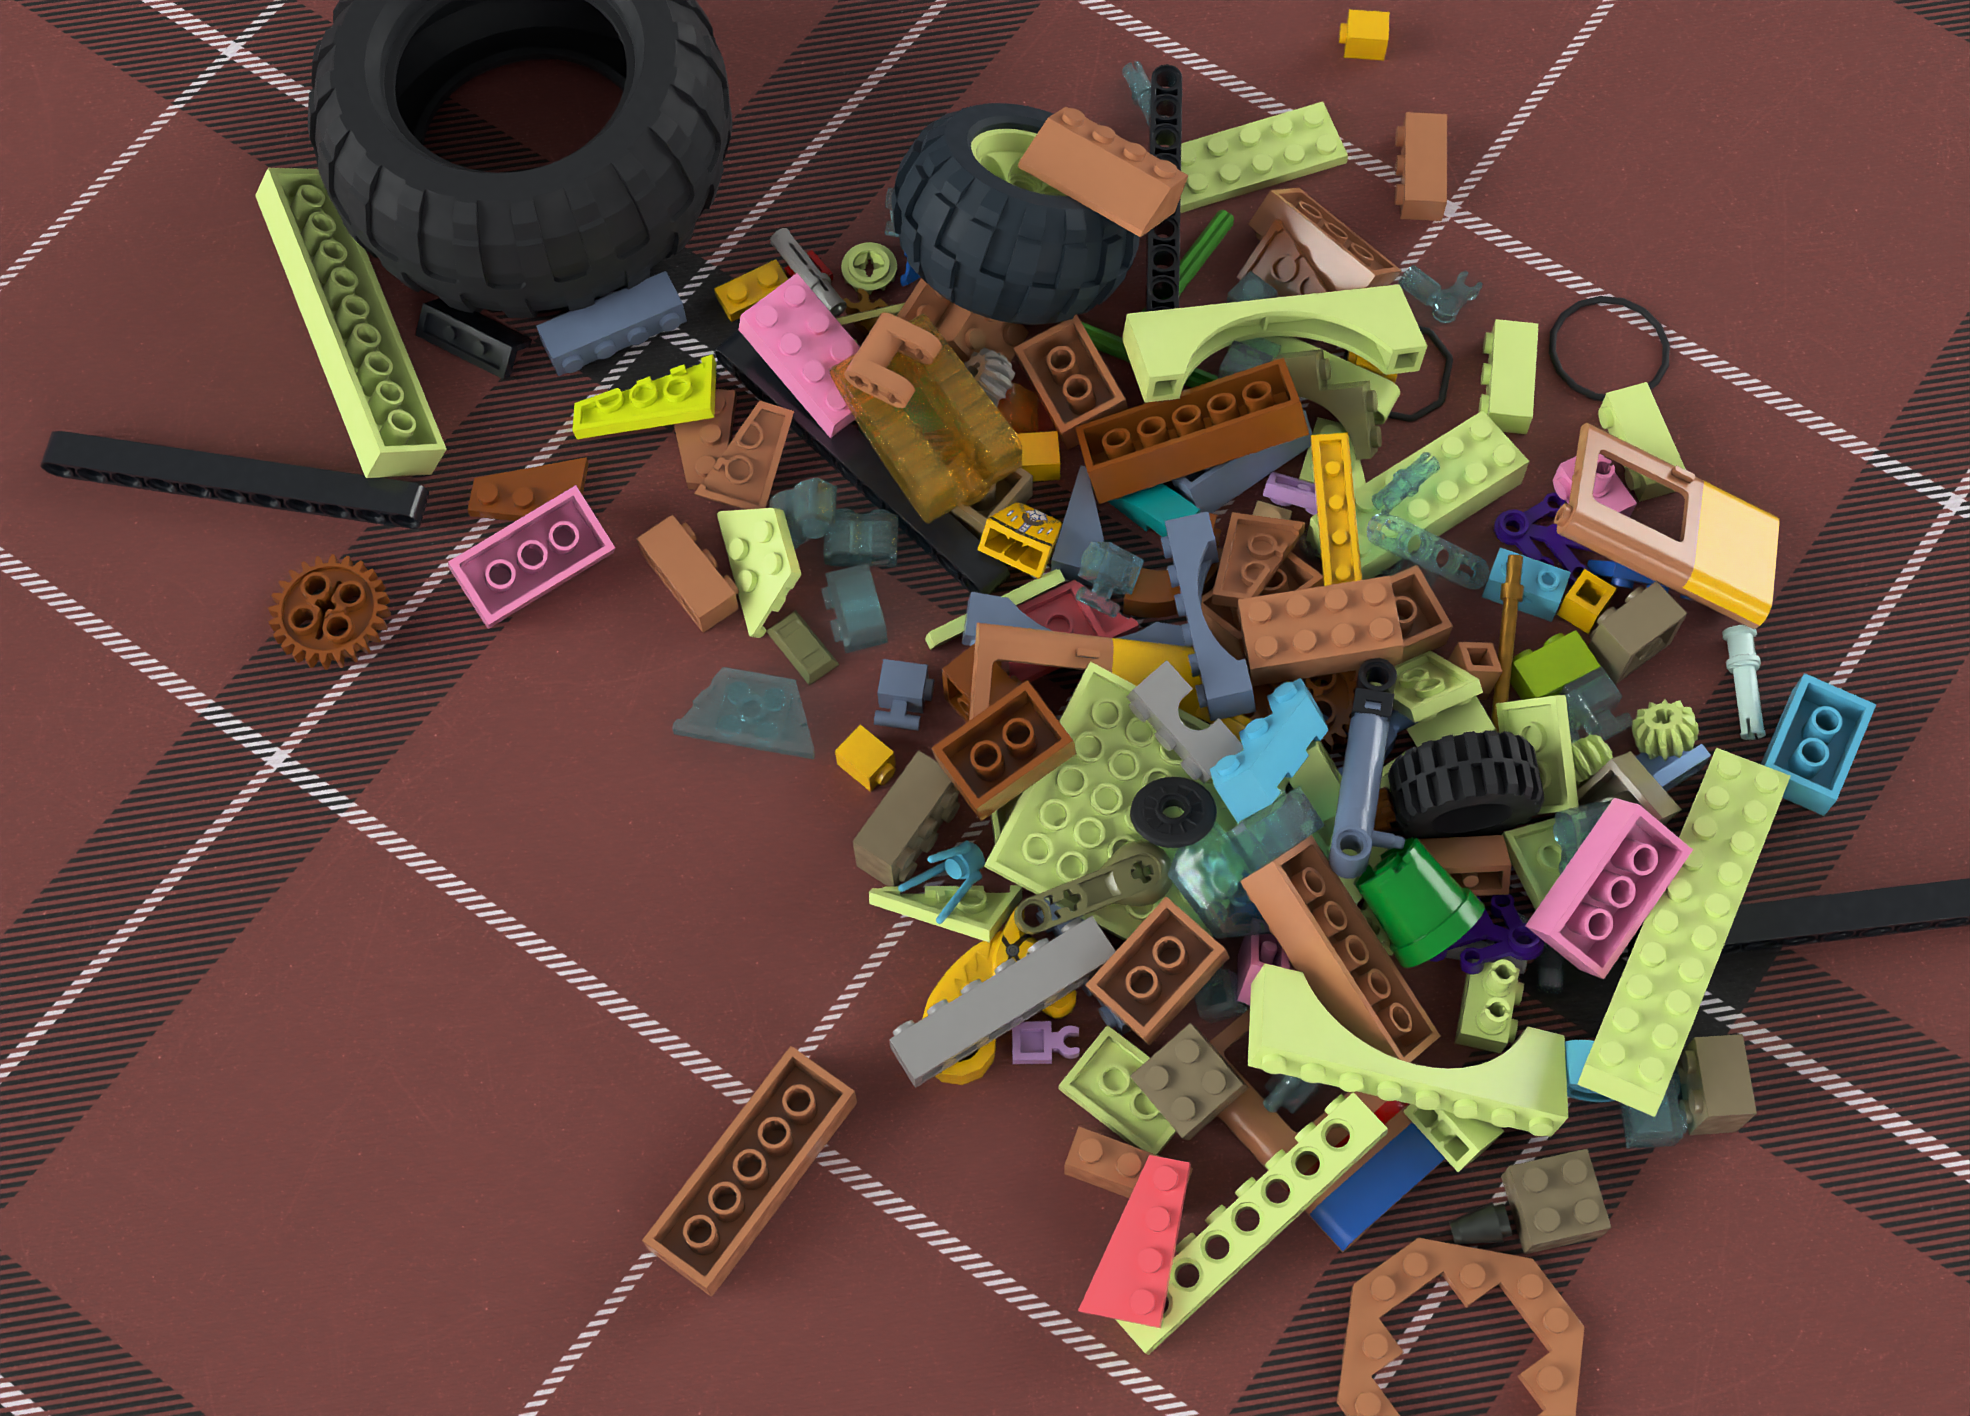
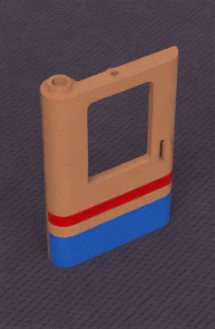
(1368, 1186)

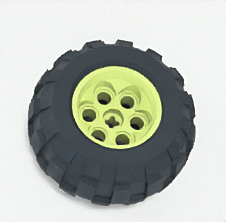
(996, 232)

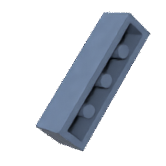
(612, 324)
(1222, 483)

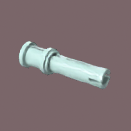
(1744, 664)

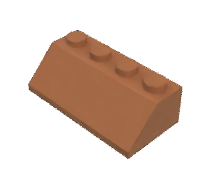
(1104, 171)
(1331, 247)

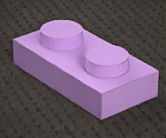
(1289, 490)

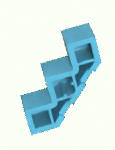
(1271, 751)

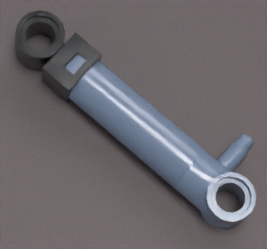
(1363, 772)

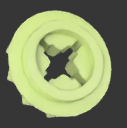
(855, 263)

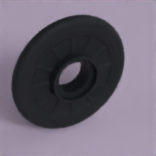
(1178, 832)

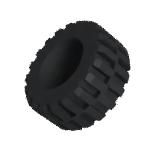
(1466, 785)

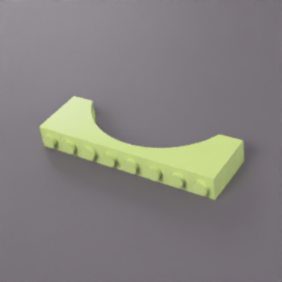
(1366, 321)
(1301, 1039)

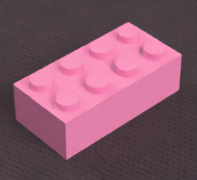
(800, 345)
(531, 557)
(1609, 887)

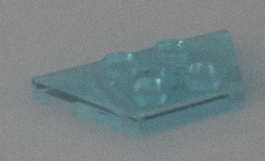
(750, 713)
(1210, 882)

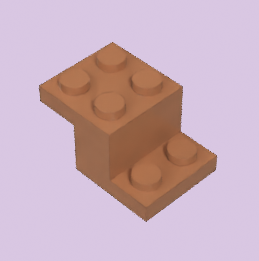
(961, 328)

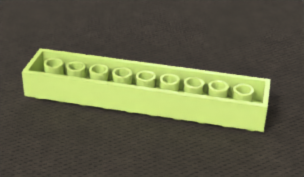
(350, 327)
(1684, 934)

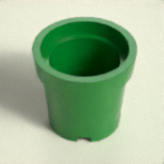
(1417, 903)

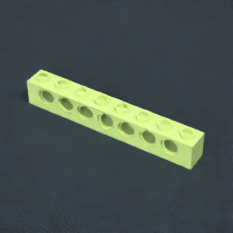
(1342, 1112)

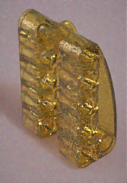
(946, 439)

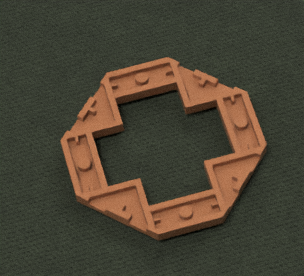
(1471, 1274)

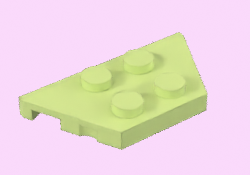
(760, 561)

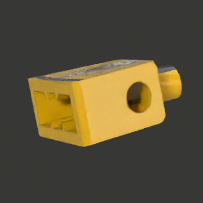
(1021, 538)

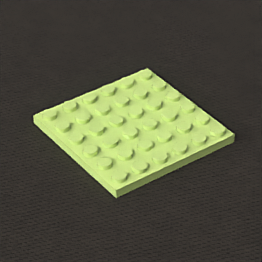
(1083, 807)

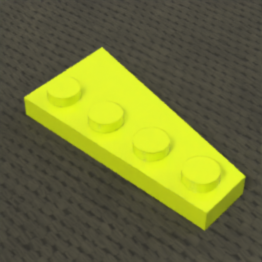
(670, 400)

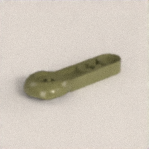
(1106, 886)

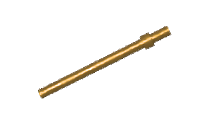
(1511, 595)

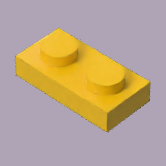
(749, 289)

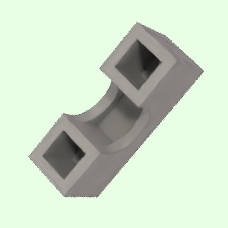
(1158, 703)

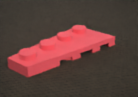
(1139, 1258)

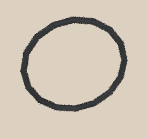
(1609, 300)

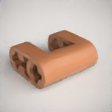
(869, 366)

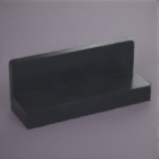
(471, 337)

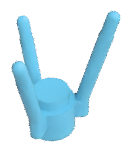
(961, 863)

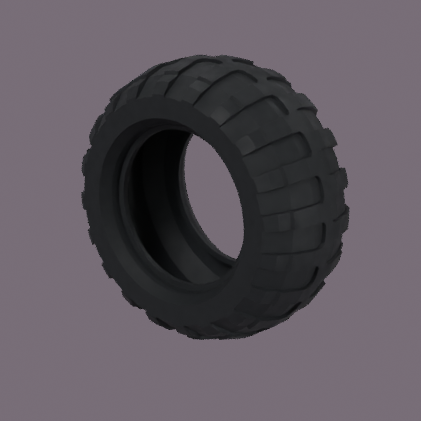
(534, 233)

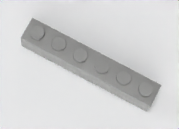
(1001, 1001)

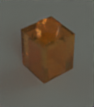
(1020, 409)

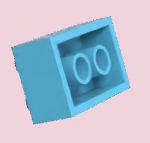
(1817, 741)

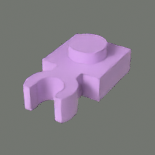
(1035, 1042)

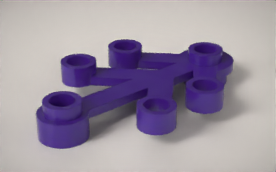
(1529, 531)
(1513, 941)

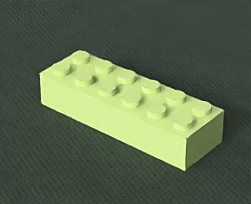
(1475, 470)

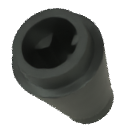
(1482, 1225)

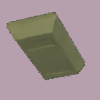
(802, 647)

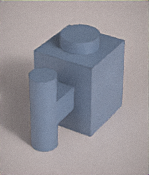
(903, 689)

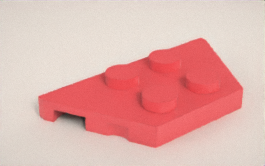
(1064, 613)

